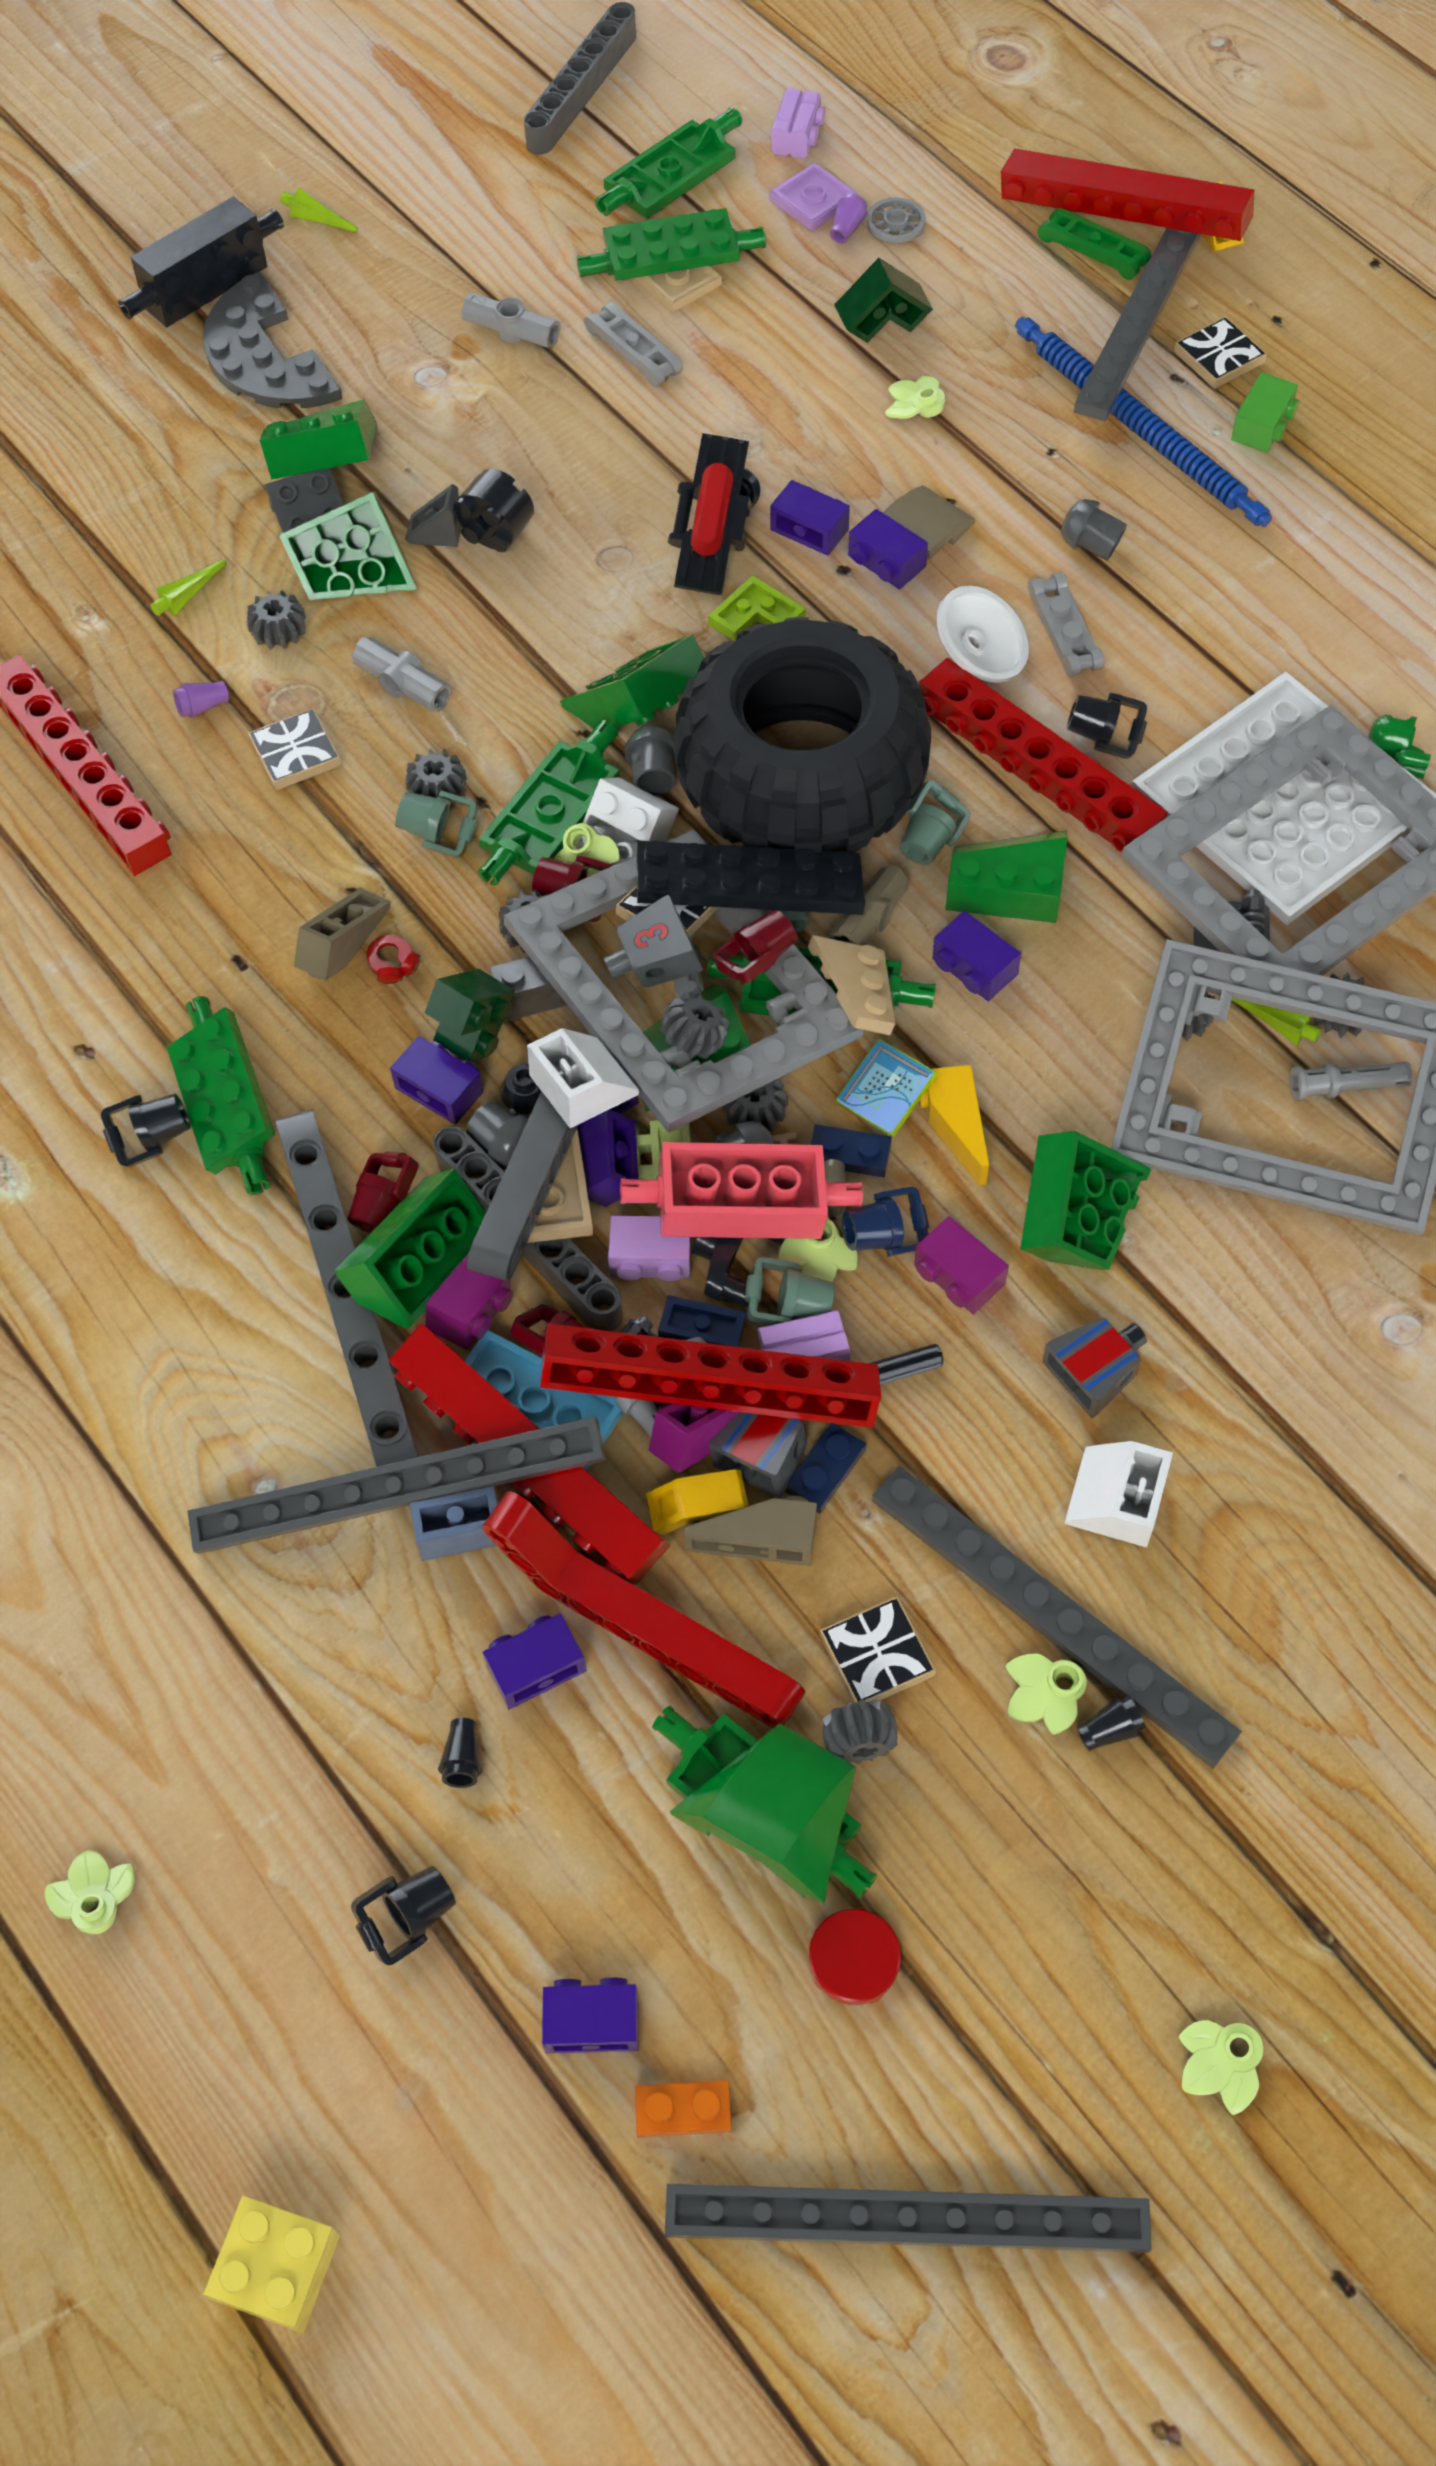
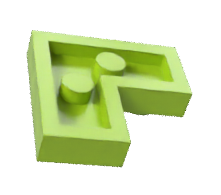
(751, 604)

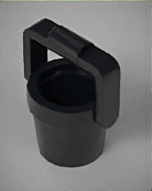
(1098, 718)
(153, 1124)
(413, 1907)

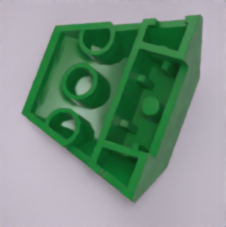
(778, 1806)

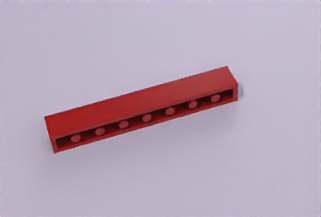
(1128, 194)
(487, 1415)

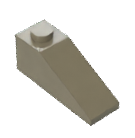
(337, 934)
(764, 1531)

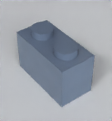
(453, 1523)

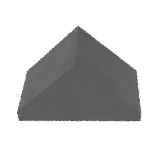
(436, 521)

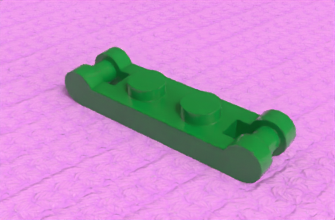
(1095, 242)

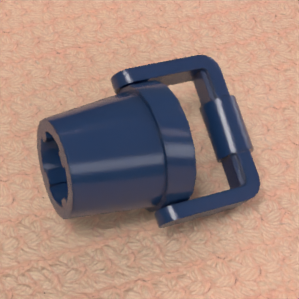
(881, 1223)

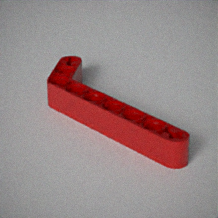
(639, 1617)

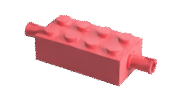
(741, 1190)

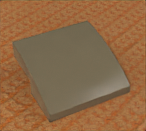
(930, 518)

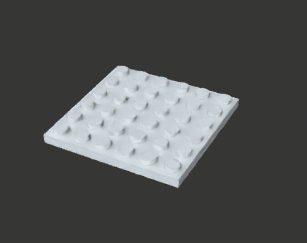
(1300, 836)

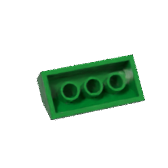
(414, 1249)

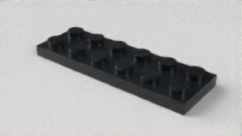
(749, 877)

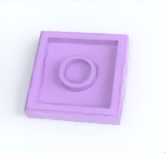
(810, 196)

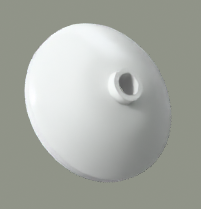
(982, 634)

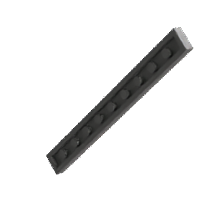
(1135, 324)
(396, 1485)
(1057, 1617)
(908, 2218)

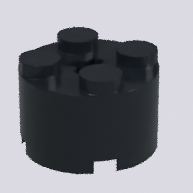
(493, 510)

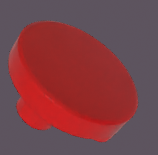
(854, 1957)

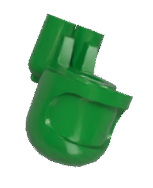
(1396, 740)

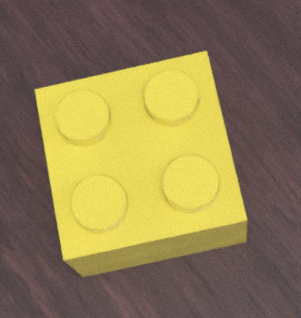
(272, 2264)

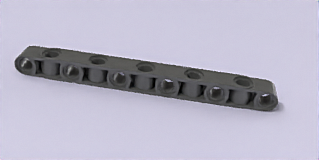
(354, 1324)

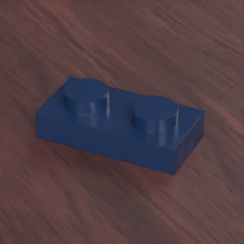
(858, 1150)
(690, 1319)
(826, 1466)

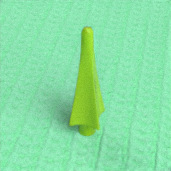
(307, 208)
(178, 593)
(1288, 1023)

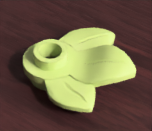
(915, 398)
(596, 847)
(820, 1257)
(1040, 1695)
(88, 1886)
(1217, 2068)

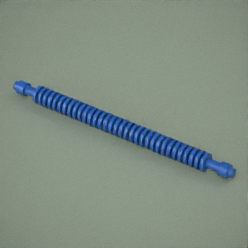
(1149, 426)

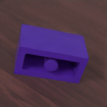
(809, 517)
(887, 549)
(976, 956)
(437, 1079)
(608, 1155)
(534, 1660)
(590, 2016)

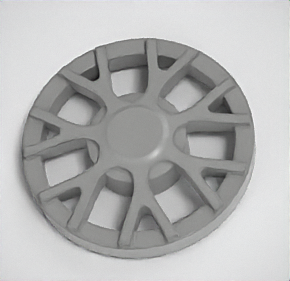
(896, 220)

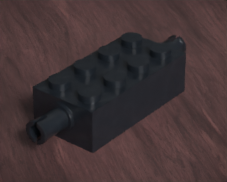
(199, 261)

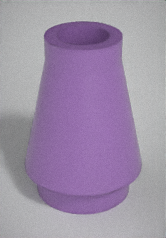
(848, 216)
(197, 698)

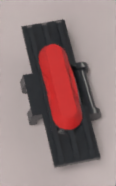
(717, 518)

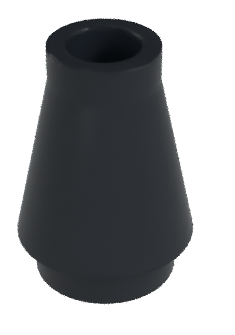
(1112, 1724)
(461, 1756)

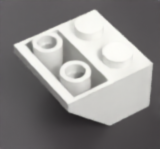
(628, 815)
(578, 1075)
(1119, 1490)

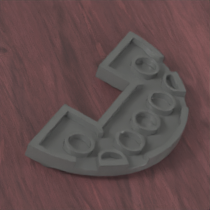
(247, 359)

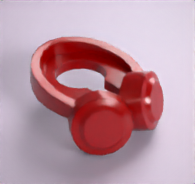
(385, 972)

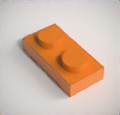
(682, 2109)

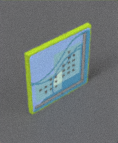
(886, 1087)

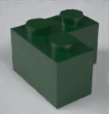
(882, 296)
(469, 1013)

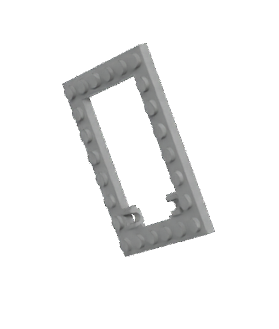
(1340, 746)
(695, 1087)
(1147, 1112)

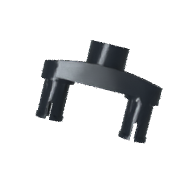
(722, 1254)

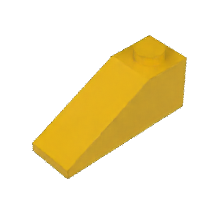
(956, 1118)

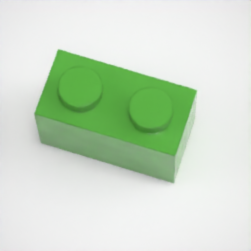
(1265, 412)

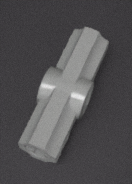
(510, 320)
(401, 674)

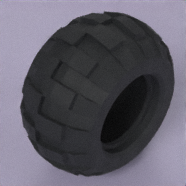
(802, 797)

